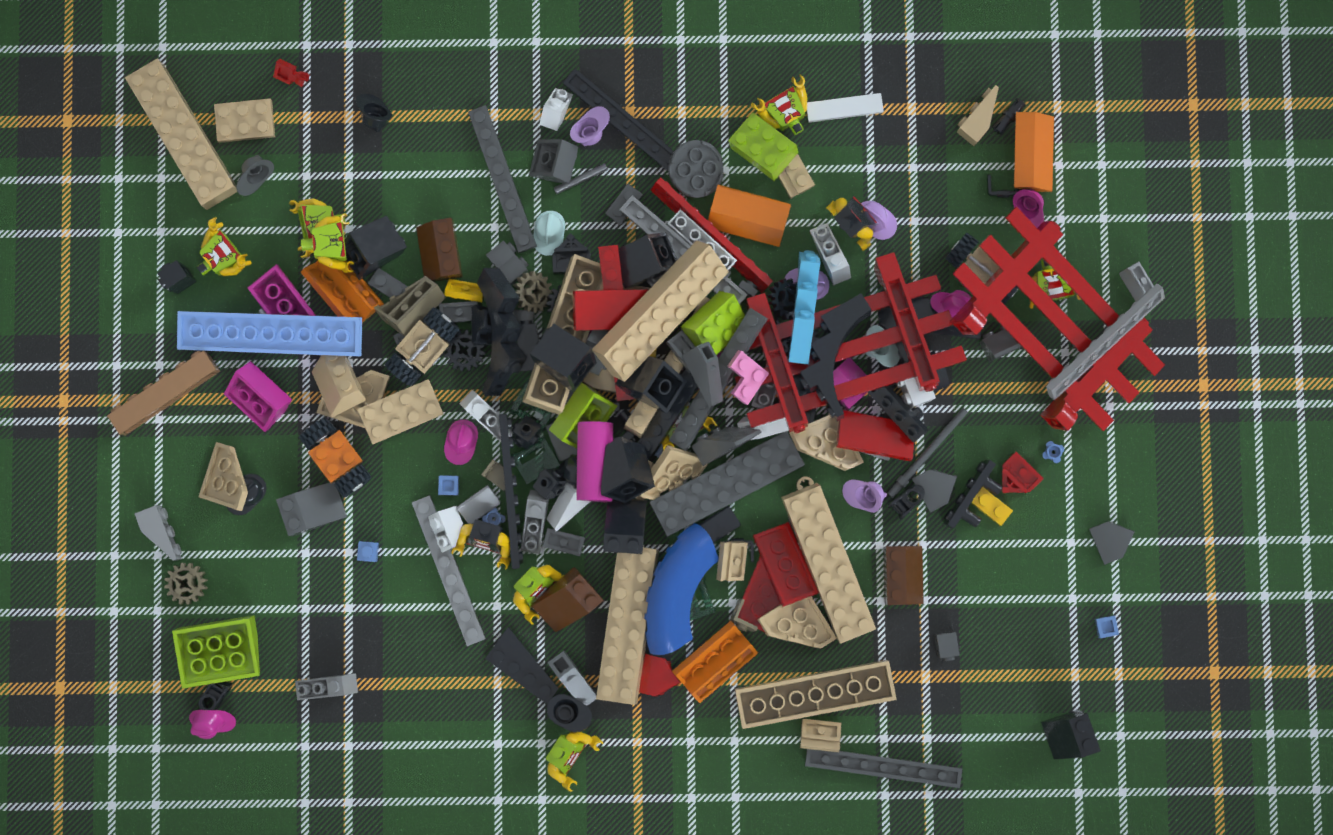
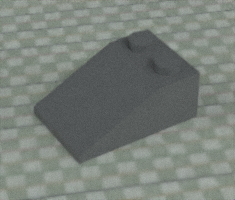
(722, 442)
(311, 508)

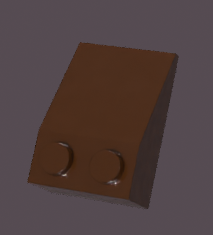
(567, 600)

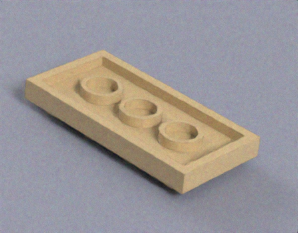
(400, 411)

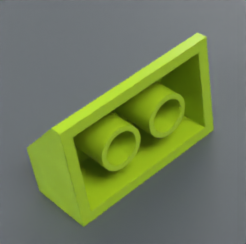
(583, 406)

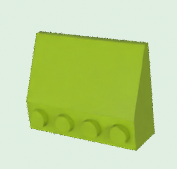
(217, 651)

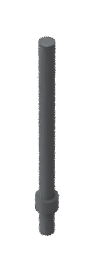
(902, 481)

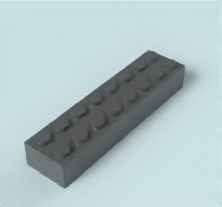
(727, 483)

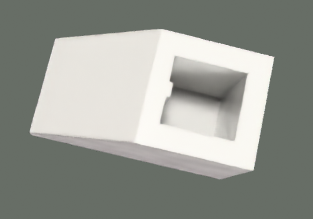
(555, 109)
(446, 527)

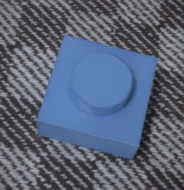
(448, 485)
(367, 551)
(1106, 626)

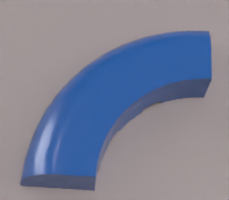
(674, 589)

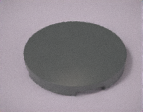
(696, 168)

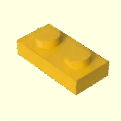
(463, 290)
(991, 506)

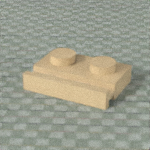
(796, 178)
(732, 561)
(820, 735)

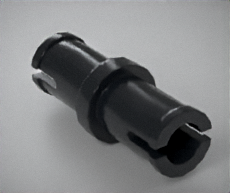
(1008, 116)

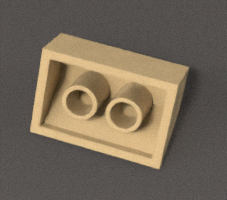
(337, 383)

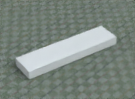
(844, 107)

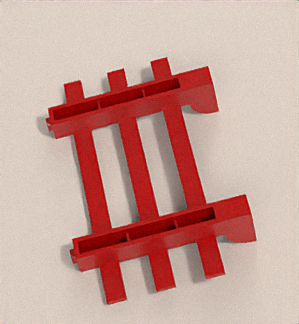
(1013, 272)
(908, 331)

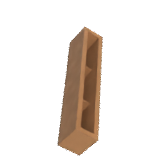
(163, 393)

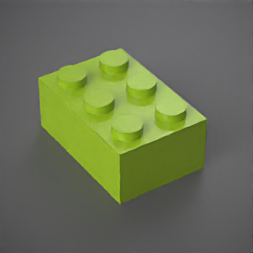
(763, 146)
(715, 321)

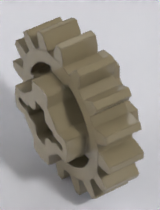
(534, 283)
(180, 589)

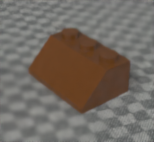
(439, 250)
(903, 575)

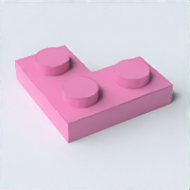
(751, 376)

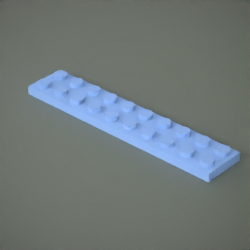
(269, 333)

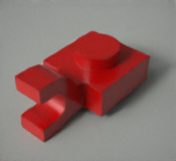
(287, 73)

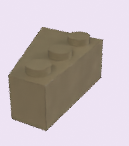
(411, 306)

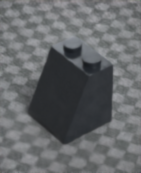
(373, 246)
(646, 259)
(563, 357)
(654, 384)
(625, 470)
(625, 526)
(1070, 735)

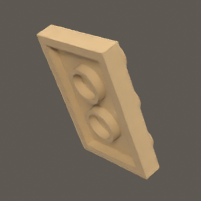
(244, 120)

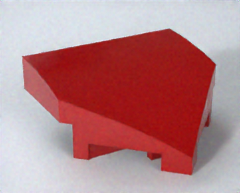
(1019, 475)
(656, 676)

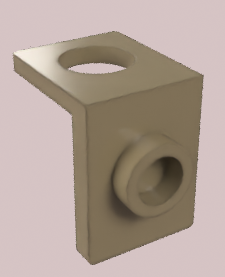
(495, 474)
(741, 624)

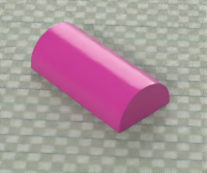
(278, 294)
(591, 447)

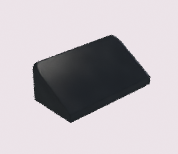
(721, 524)

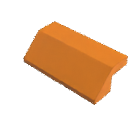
(1034, 151)
(749, 215)
(342, 291)
(715, 662)

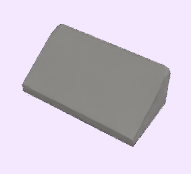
(1136, 280)
(478, 505)

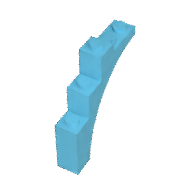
(804, 307)

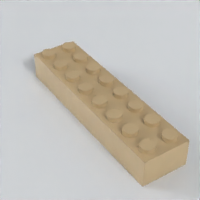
(181, 134)
(581, 275)
(660, 310)
(828, 563)
(626, 627)
(815, 694)

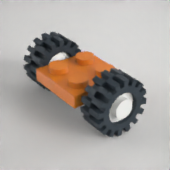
(335, 457)

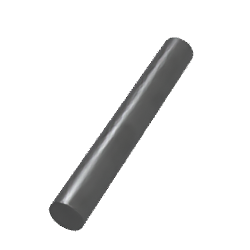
(581, 178)

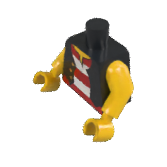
(853, 220)
(486, 537)

